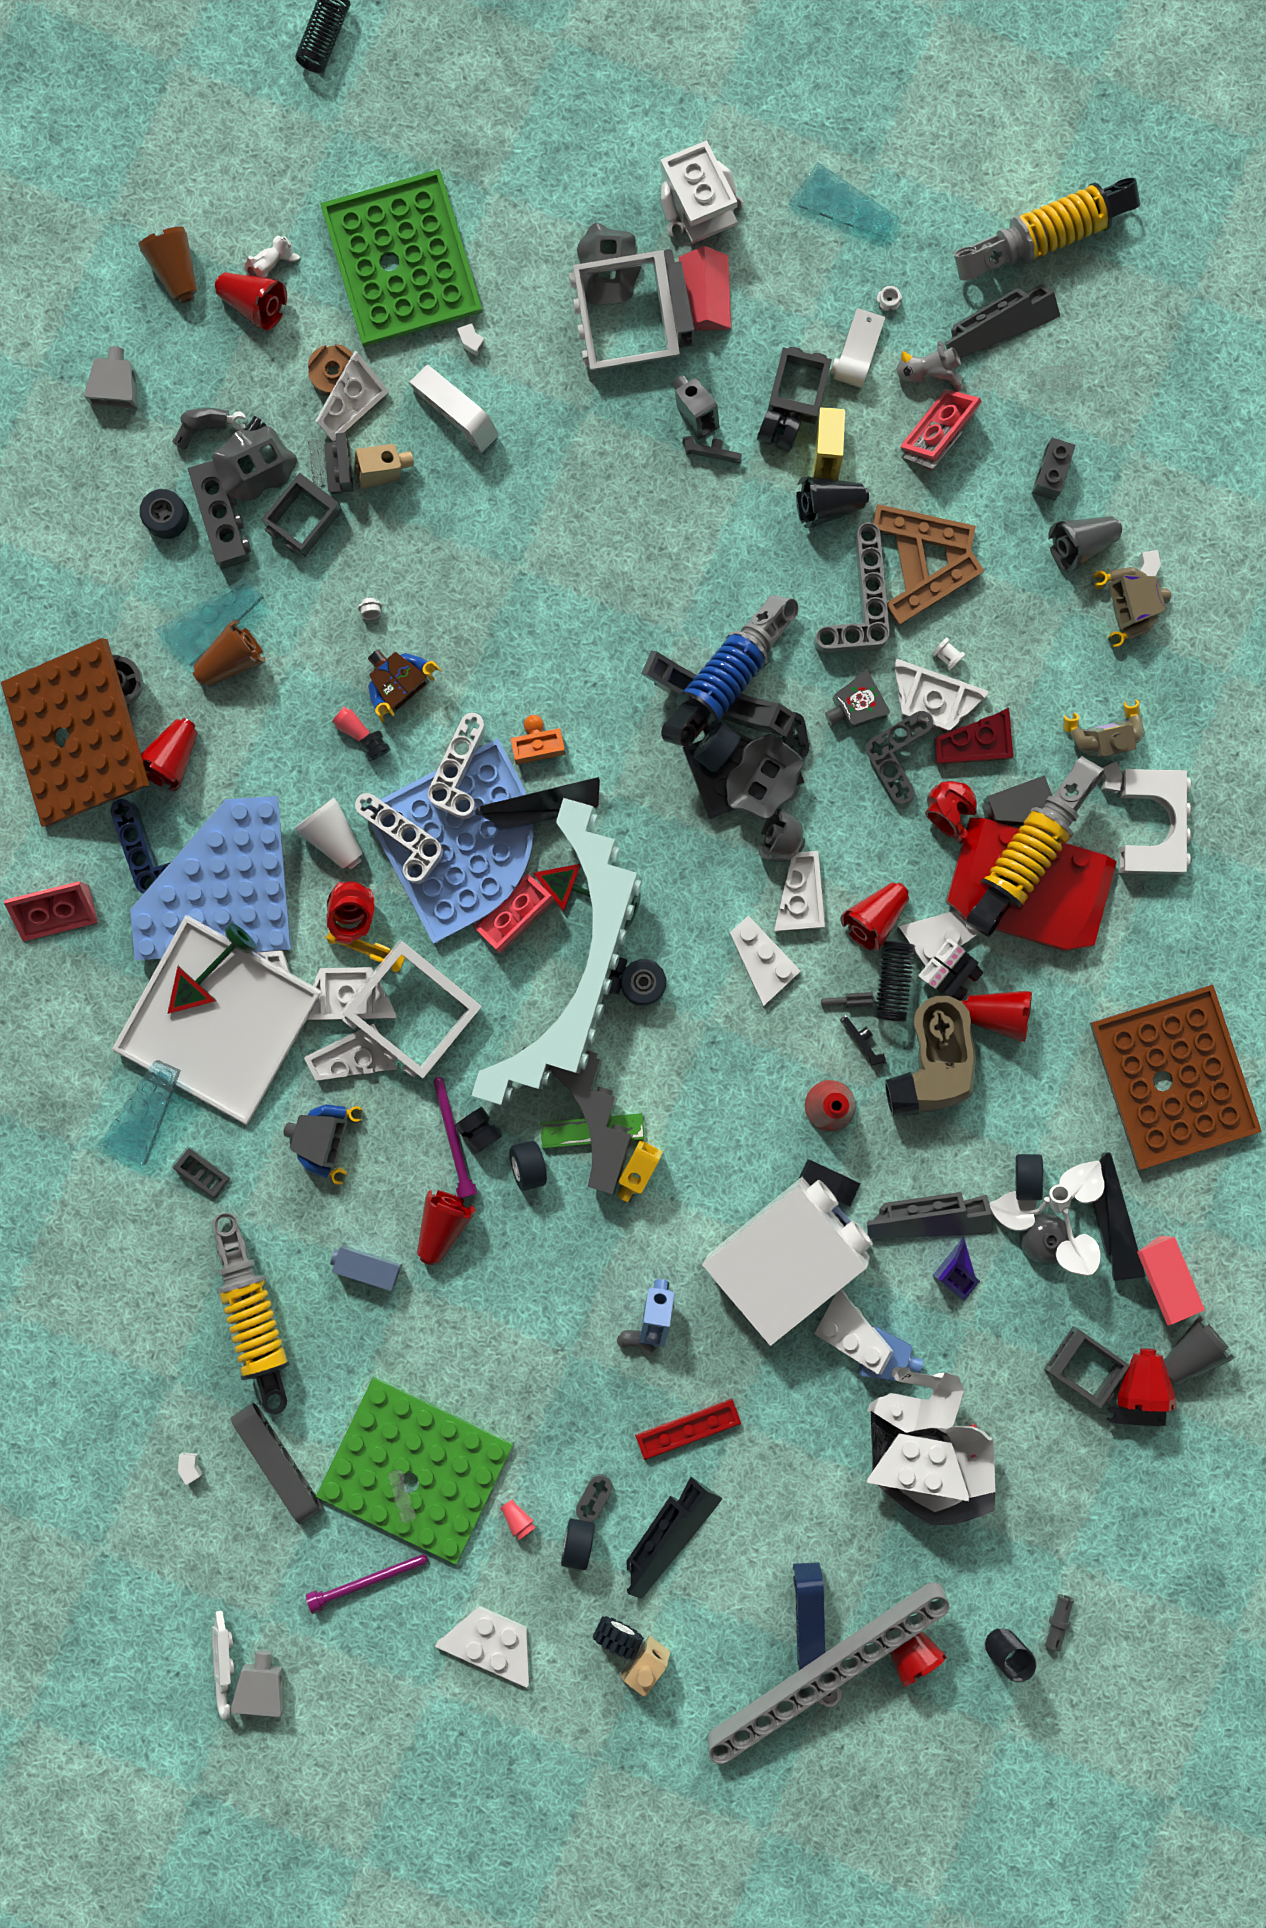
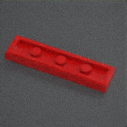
(688, 1429)

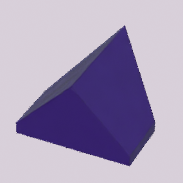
(958, 1272)

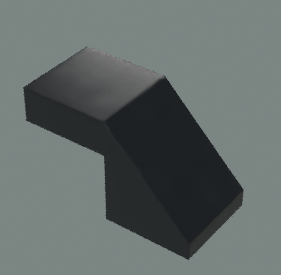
(841, 1186)

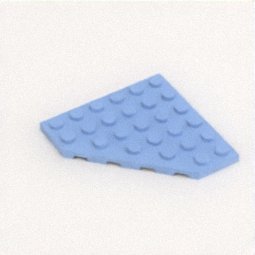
(219, 878)

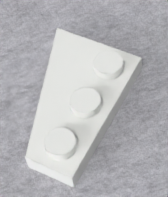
(802, 895)
(349, 1057)

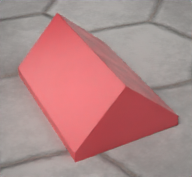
(707, 288)
(951, 410)
(52, 910)
(515, 914)
(1170, 1279)

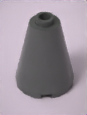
(1082, 539)
(1196, 1353)

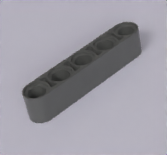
(276, 1463)

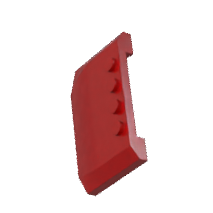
(1060, 910)

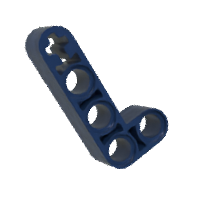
(137, 847)
(809, 1612)

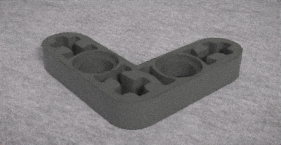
(889, 756)

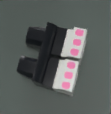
(961, 966)

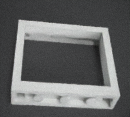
(580, 306)
(373, 1036)

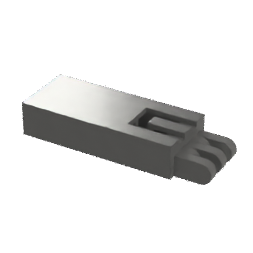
(679, 300)

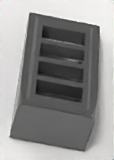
(177, 1165)

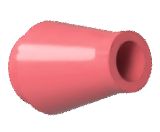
(350, 724)
(517, 1520)

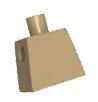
(380, 464)

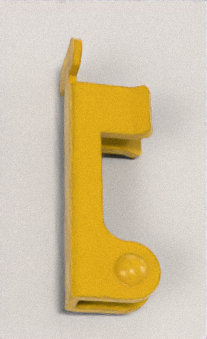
(376, 952)

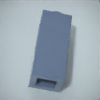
(365, 1267)

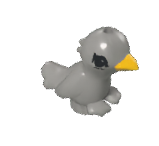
(938, 364)

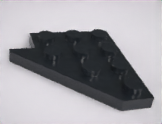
(713, 785)

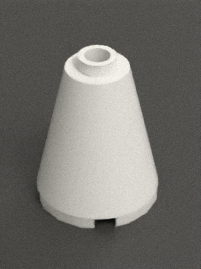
(331, 835)

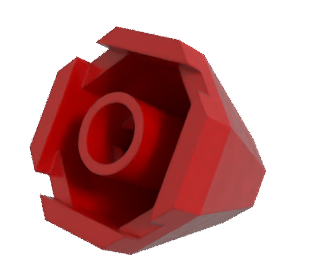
(1147, 1383)

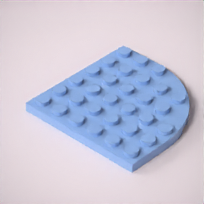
(478, 860)

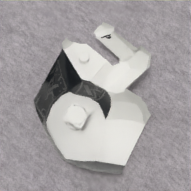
(936, 1421)

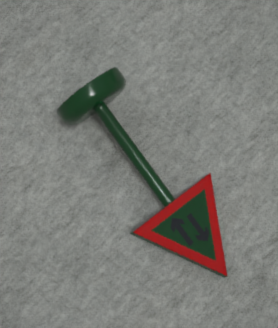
(560, 884)
(189, 992)

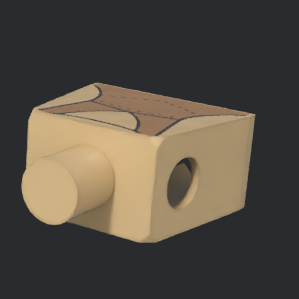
(646, 1667)

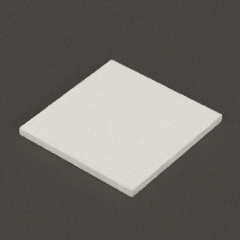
(225, 1046)

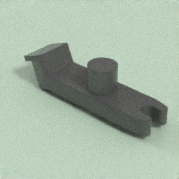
(714, 451)

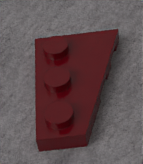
(981, 741)

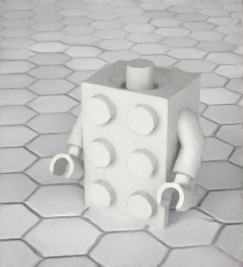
(698, 192)

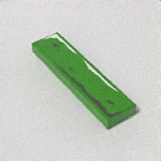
(577, 1131)

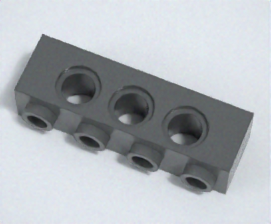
(225, 553)

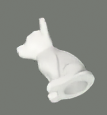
(266, 260)

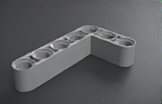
(867, 599)

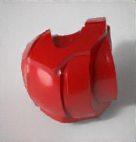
(946, 804)
(349, 904)

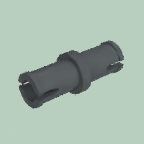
(1059, 1622)

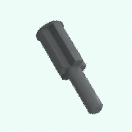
(851, 1000)

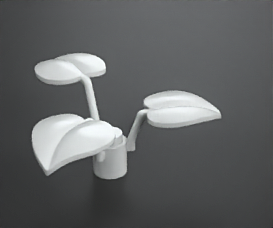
(1080, 1182)

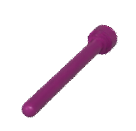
(465, 1186)
(318, 1600)

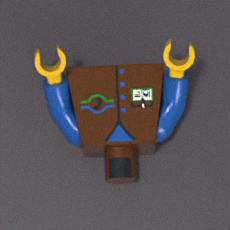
(397, 680)

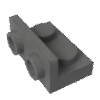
(339, 465)

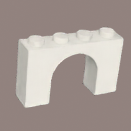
(1170, 791)

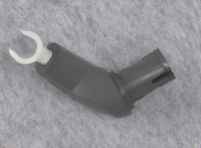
(202, 418)

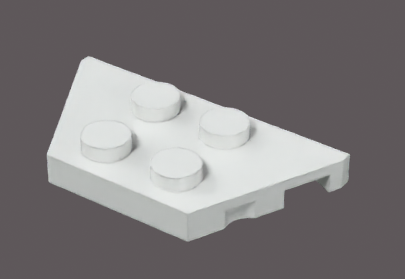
(935, 693)
(340, 986)
(921, 1467)
(491, 1644)

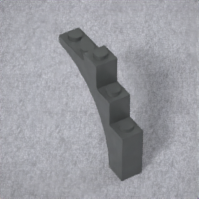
(608, 1144)

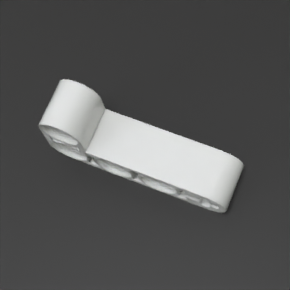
(455, 407)
(461, 762)
(397, 832)

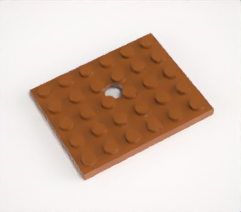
(101, 753)
(1208, 1090)

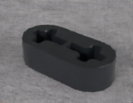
(801, 735)

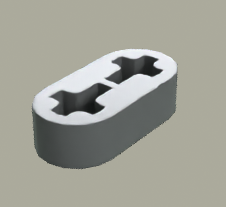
(588, 1494)

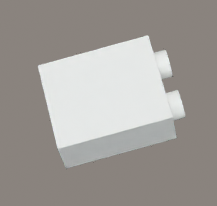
(789, 1259)

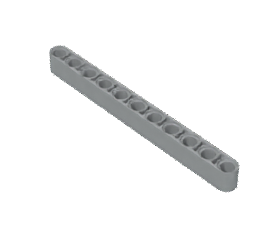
(832, 1661)

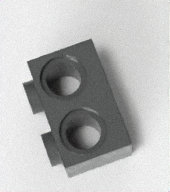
(1053, 469)

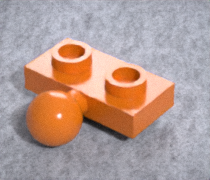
(537, 744)

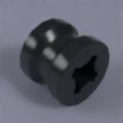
(374, 745)

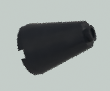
(828, 499)

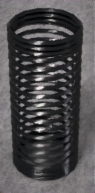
(333, 8)
(897, 948)
(1020, 1665)

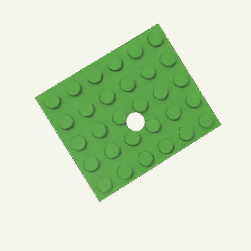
(419, 228)
(447, 1454)

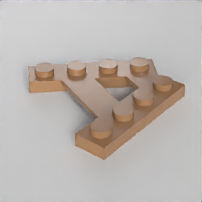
(910, 532)

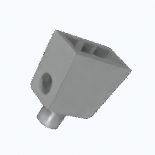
(112, 381)
(260, 1688)

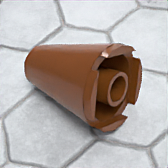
(171, 261)
(228, 655)

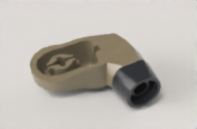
(944, 1060)

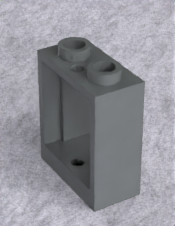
(795, 409)
(299, 485)
(1066, 1351)

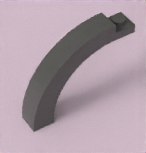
(745, 711)

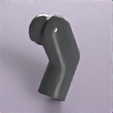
(631, 1338)

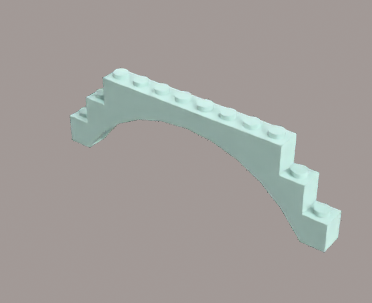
(568, 1038)

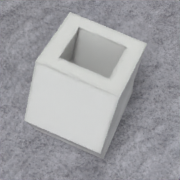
(470, 340)
(1150, 562)
(1112, 778)
(188, 1467)

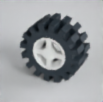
(618, 1637)

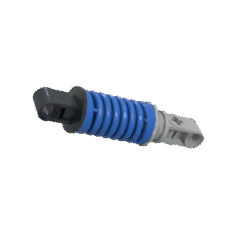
(728, 672)

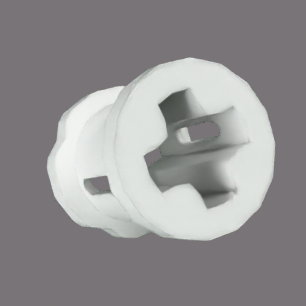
(948, 654)

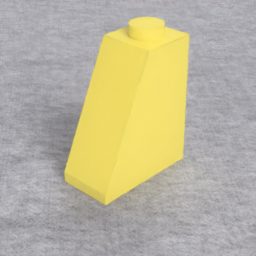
(829, 443)

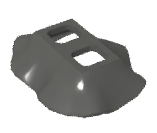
(601, 290)
(265, 476)
(779, 789)

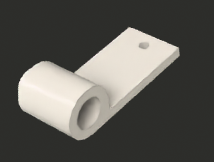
(858, 348)

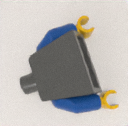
(319, 1138)

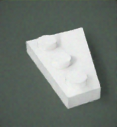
(351, 397)
(931, 934)
(763, 959)
(852, 1334)

